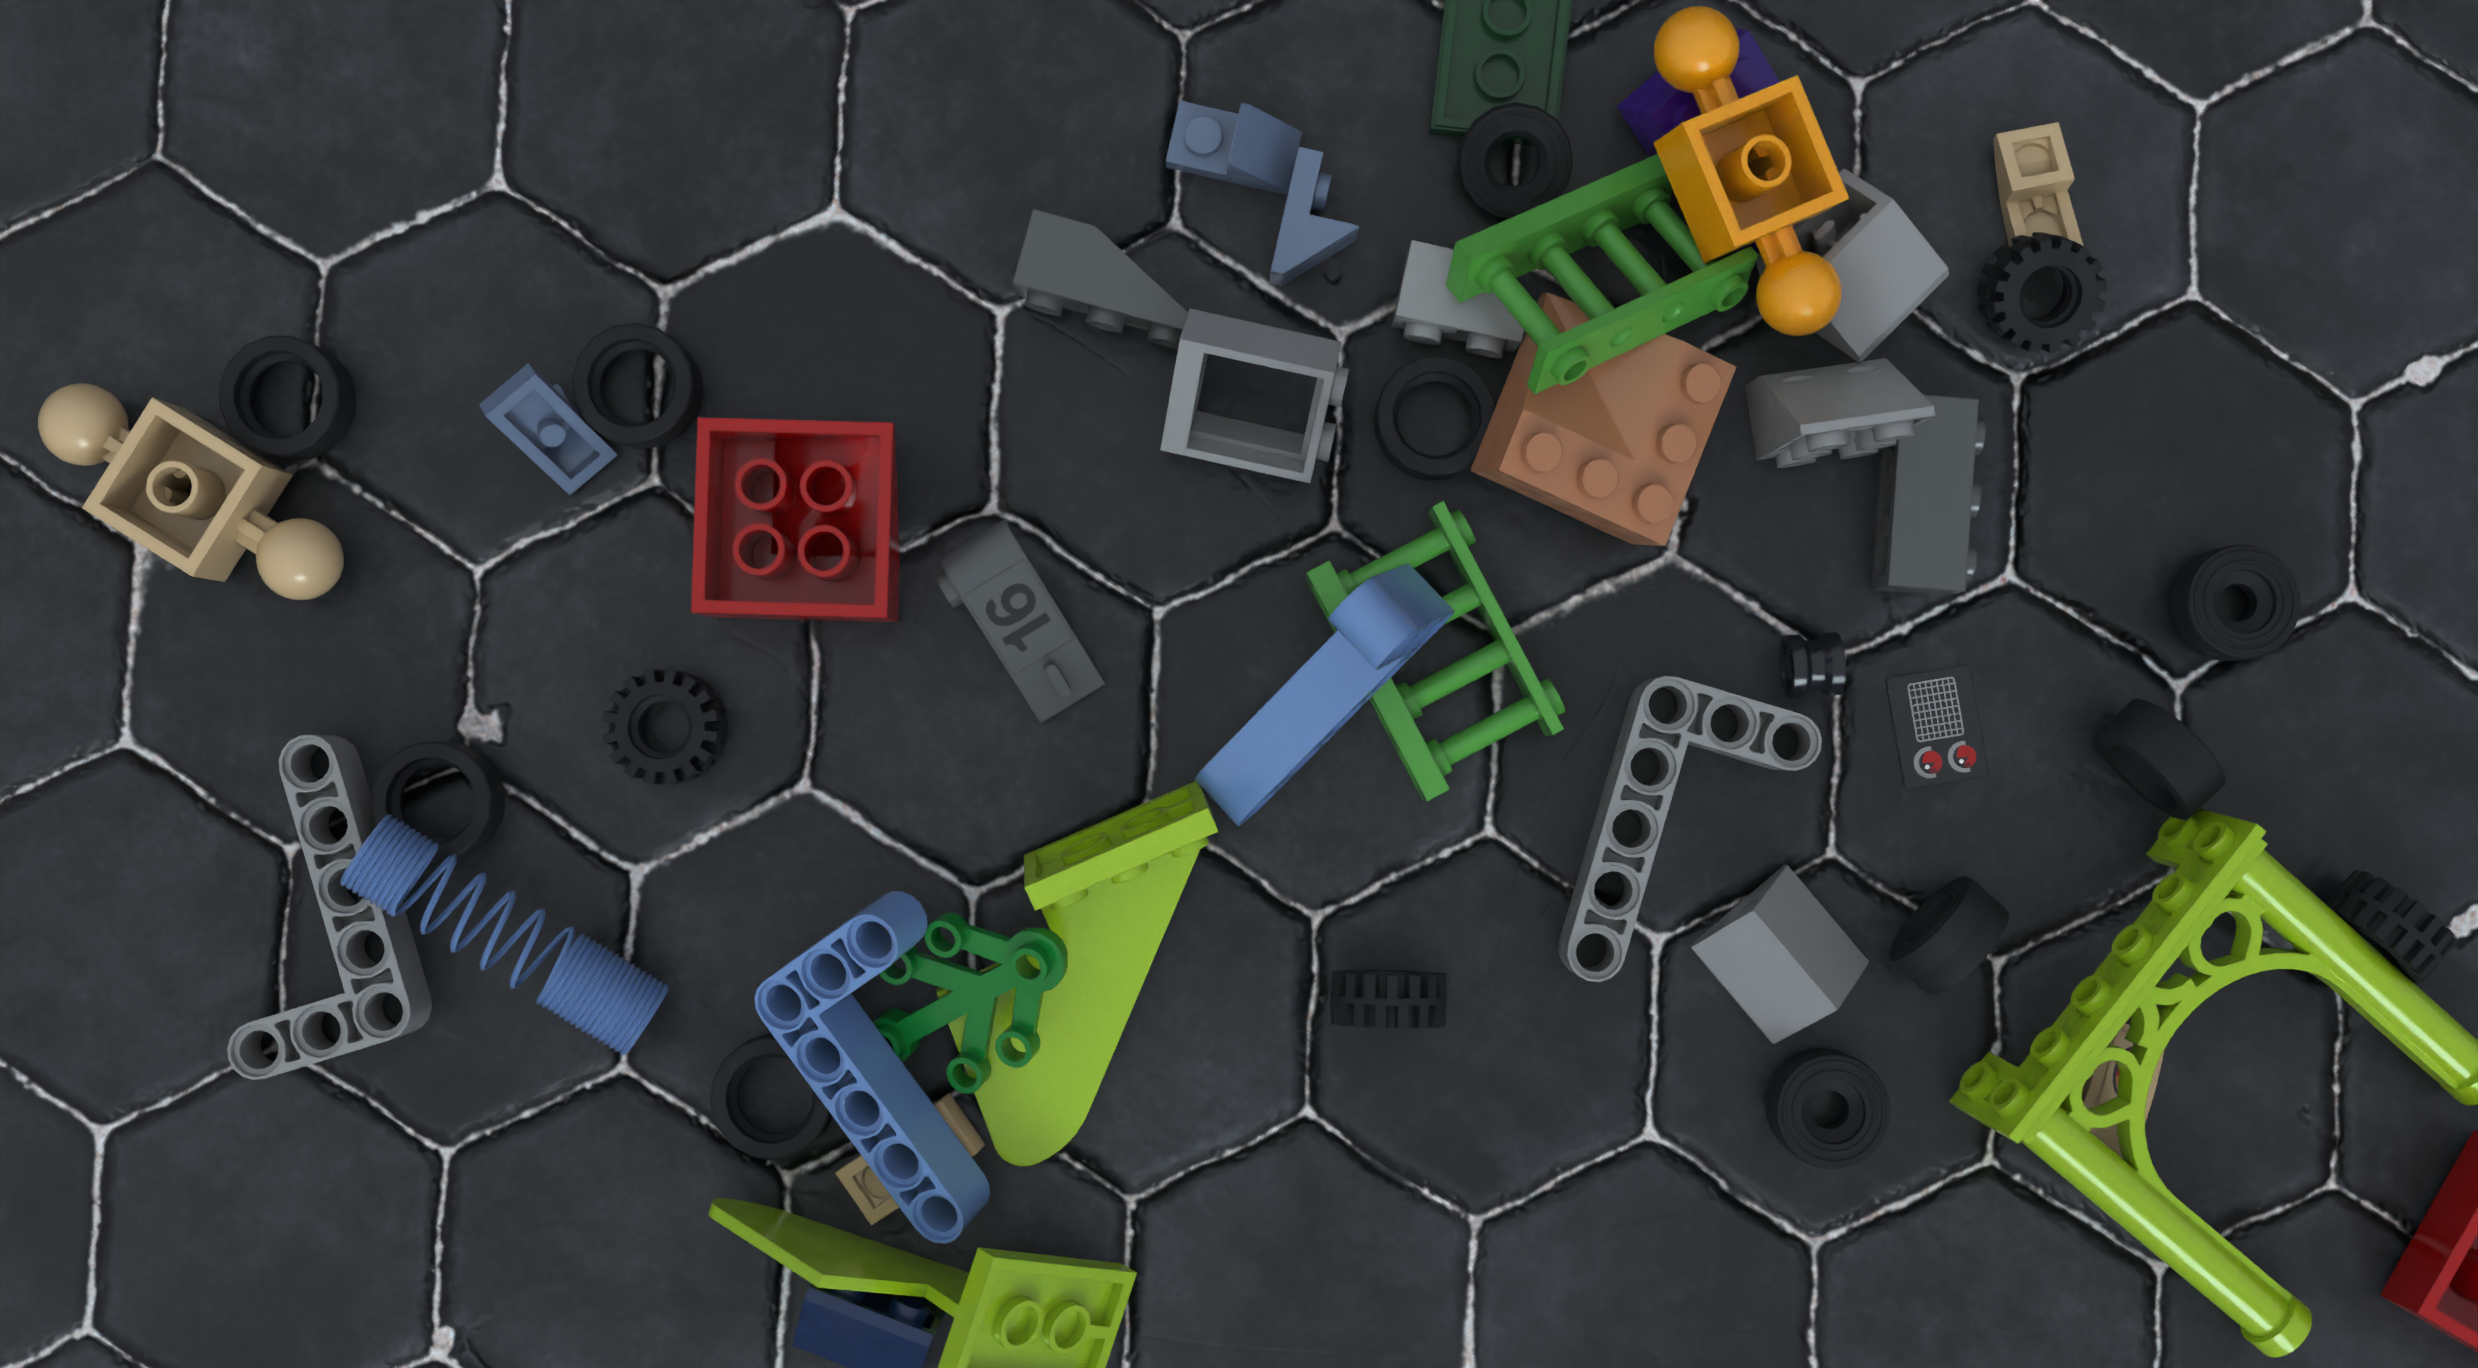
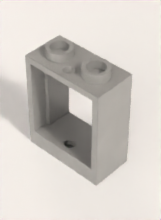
(1242, 442)

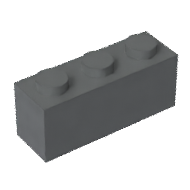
(1929, 503)

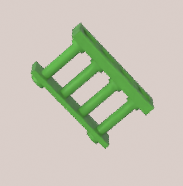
(1596, 217)
(1402, 703)

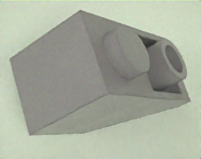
(1432, 312)

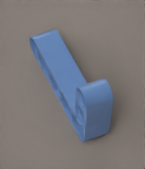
(1374, 638)
(860, 1075)

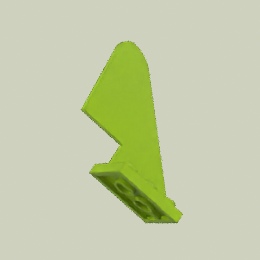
(1110, 904)
(1005, 1310)

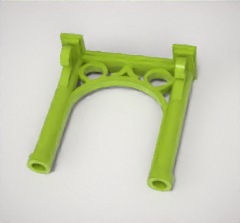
(2041, 1103)

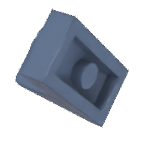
(1234, 147)
(1303, 237)
(548, 428)

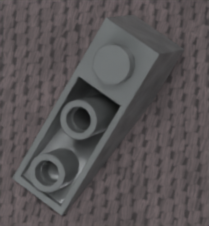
(1084, 271)

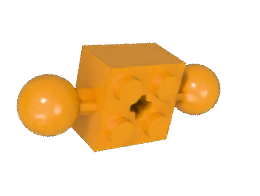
(1749, 169)

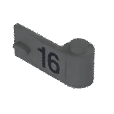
(1019, 620)

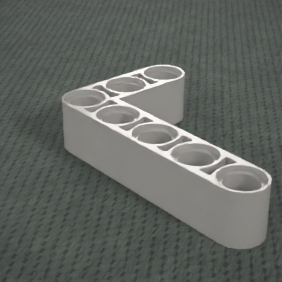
(1652, 801)
(346, 923)

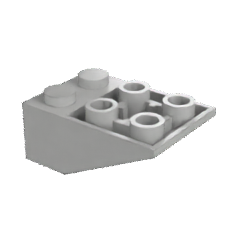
(1833, 407)

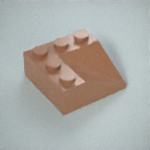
(1612, 442)

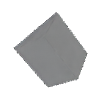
(1782, 957)

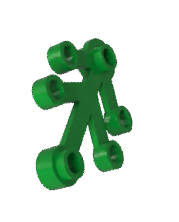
(976, 994)

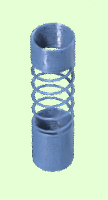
(587, 981)

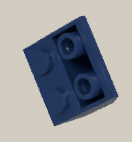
(868, 1328)

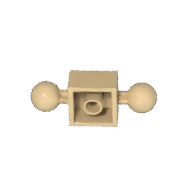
(198, 530)

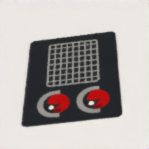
(1937, 727)

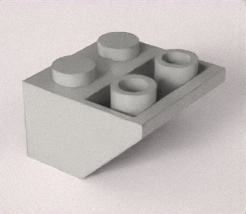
(1880, 263)

